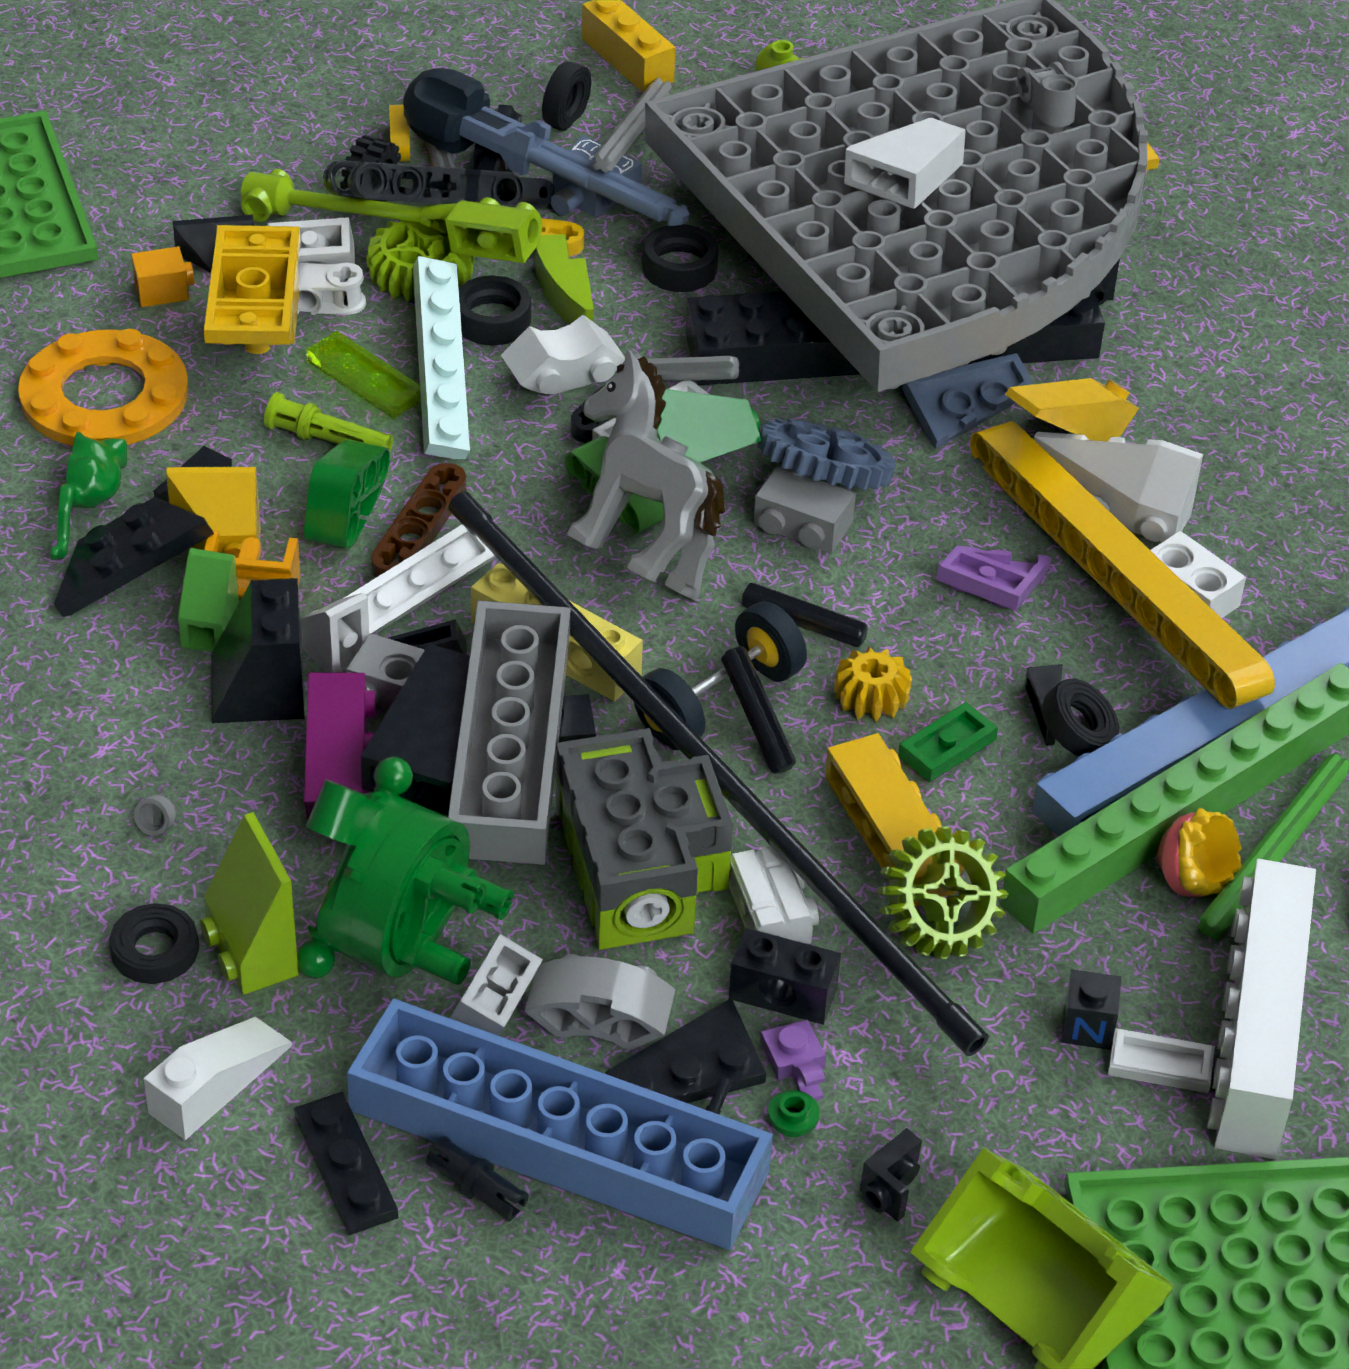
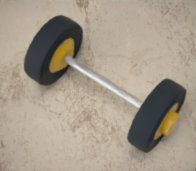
(772, 645)

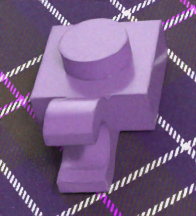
(796, 1053)

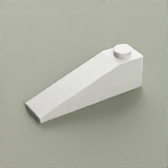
(1144, 484)

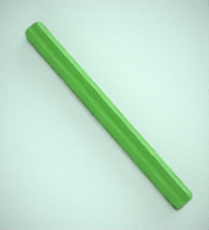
(1276, 841)

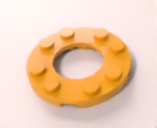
(151, 412)

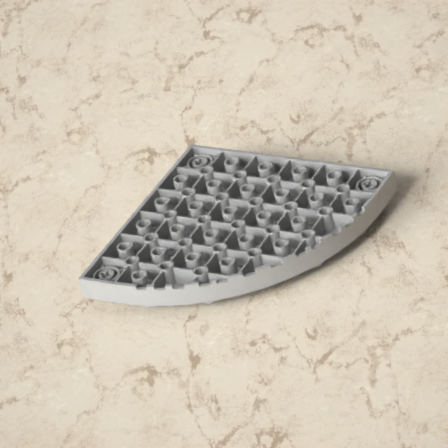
(988, 252)

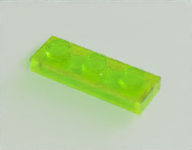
(364, 374)

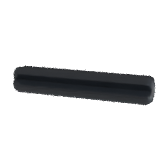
(810, 615)
(758, 710)

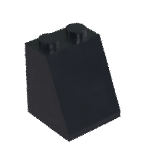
(260, 657)

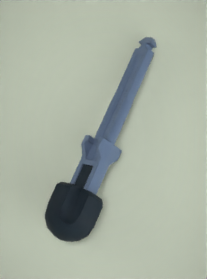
(456, 112)

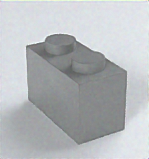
(804, 509)

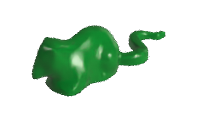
(90, 480)

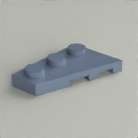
(964, 396)

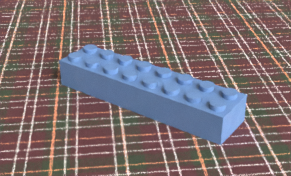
(561, 1123)

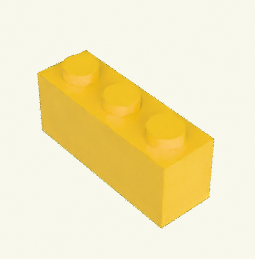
(627, 42)

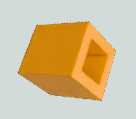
(161, 276)

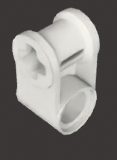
(325, 288)

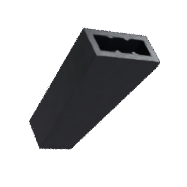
(424, 728)

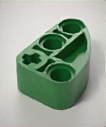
(342, 488)

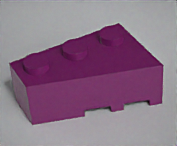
(336, 731)

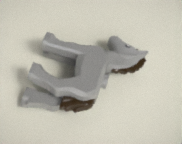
(655, 470)

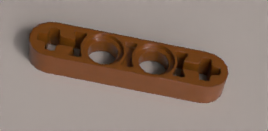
(418, 523)

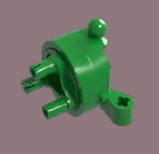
(394, 881)

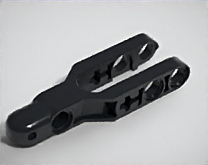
(437, 184)

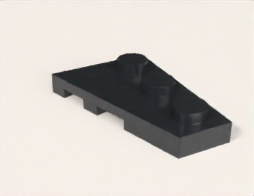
(695, 1057)

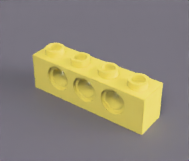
(503, 586)

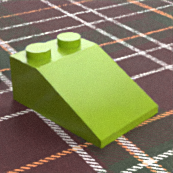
(251, 912)

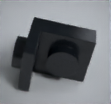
(889, 1174)

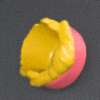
(1199, 853)

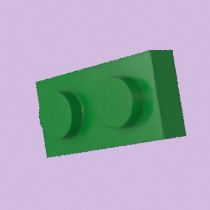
(947, 741)

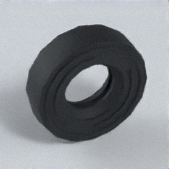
(566, 95)
(1094, 708)
(158, 967)

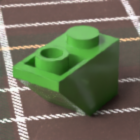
(207, 598)

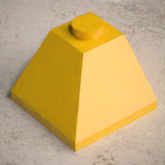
(223, 497)

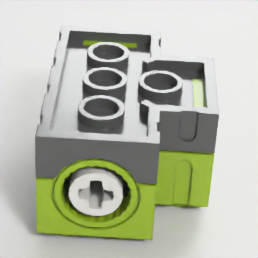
(641, 835)

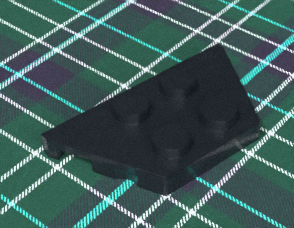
(127, 549)

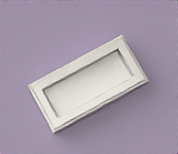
(1161, 1060)

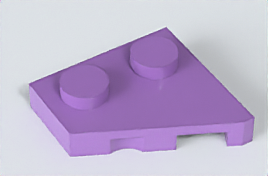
(992, 575)

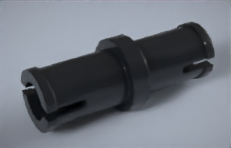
(476, 1178)

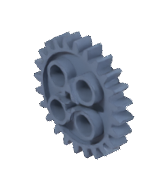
(826, 453)

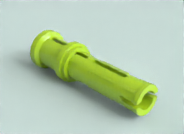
(310, 422)

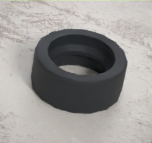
(684, 276)
(496, 329)

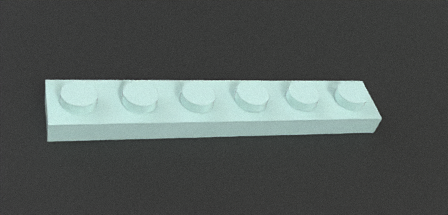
(440, 359)

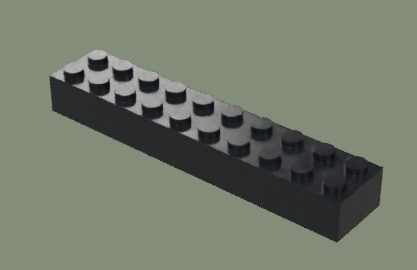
(781, 343)

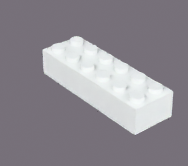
(1263, 1009)

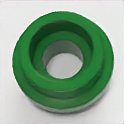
(791, 1123)

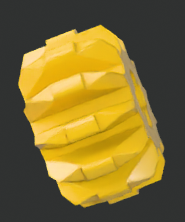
(872, 683)

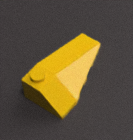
(1079, 406)

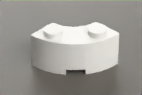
(563, 357)

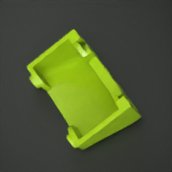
(1038, 1265)

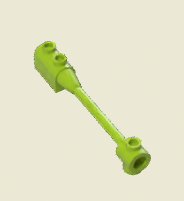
(472, 227)

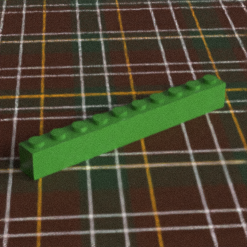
(1212, 779)

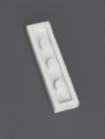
(423, 577)

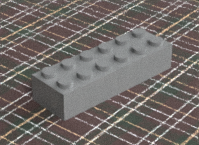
(511, 730)

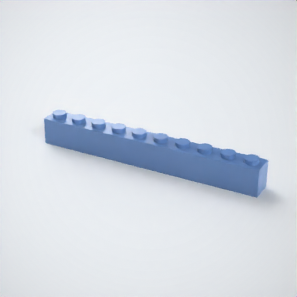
(1165, 739)

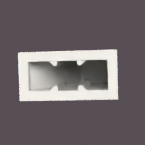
(906, 161)

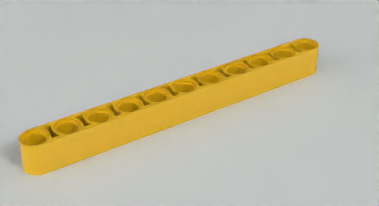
(1124, 566)

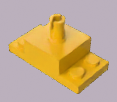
(254, 287)

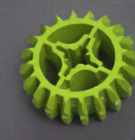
(396, 249)
(942, 911)

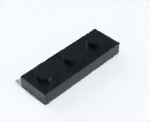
(346, 1163)

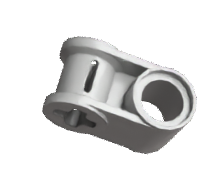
(1049, 93)

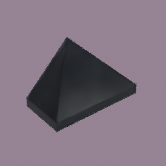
(198, 237)

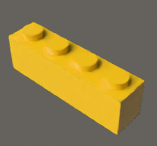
(880, 799)

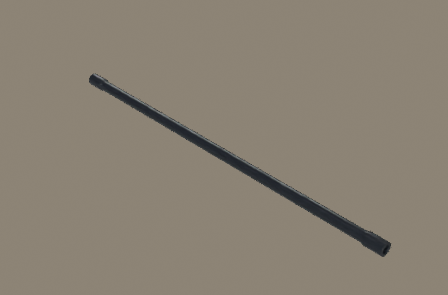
(948, 1015)

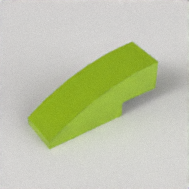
(563, 279)

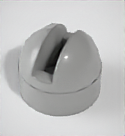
(148, 811)

